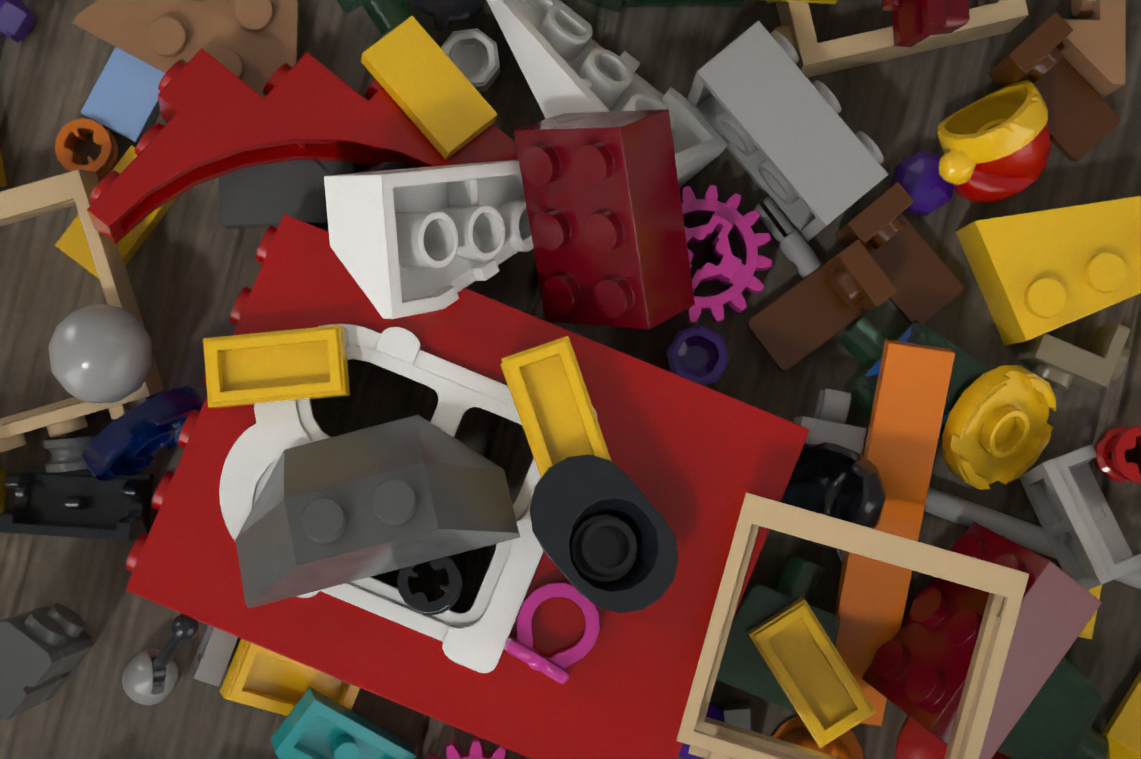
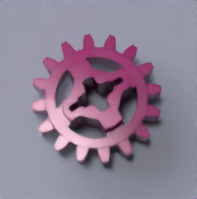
(729, 268)

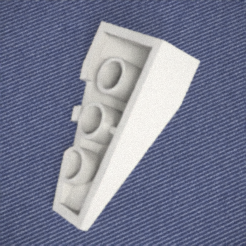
(580, 76)
(426, 230)

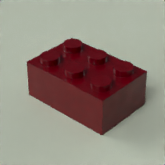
(606, 217)
(931, 654)

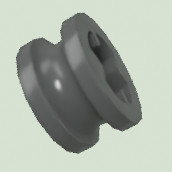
(67, 452)

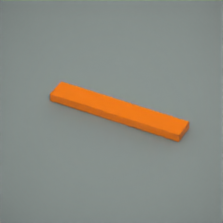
(903, 448)

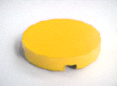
(998, 426)

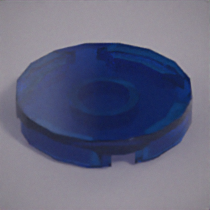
(132, 438)

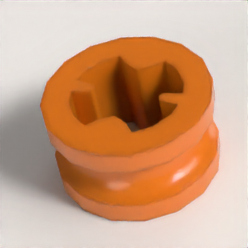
(79, 129)

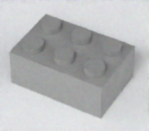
(785, 130)

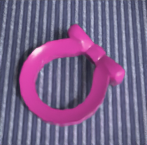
(522, 646)

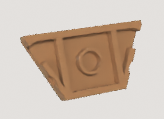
(242, 35)

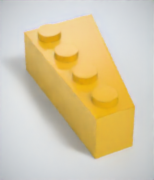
(1055, 264)

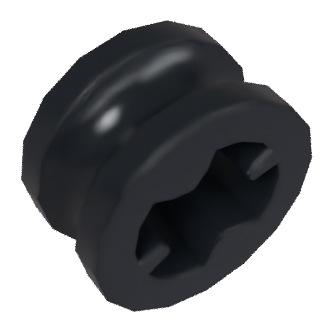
(419, 600)

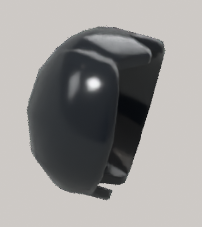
(836, 485)

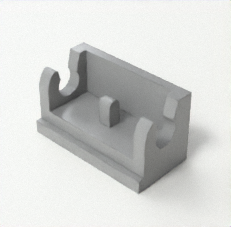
(1078, 519)

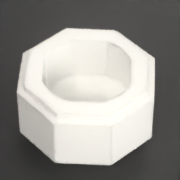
(474, 56)

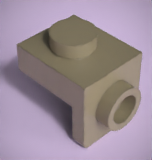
(1068, 364)

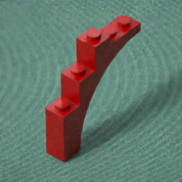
(227, 126)

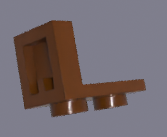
(1075, 110)
(904, 256)
(821, 306)

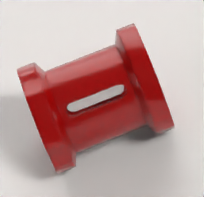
(1116, 441)

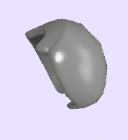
(100, 353)

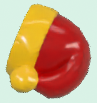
(996, 144)

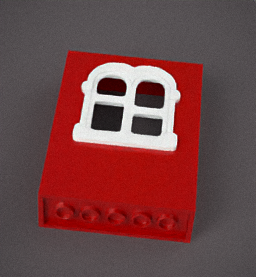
(673, 438)

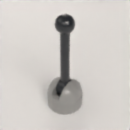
(158, 665)

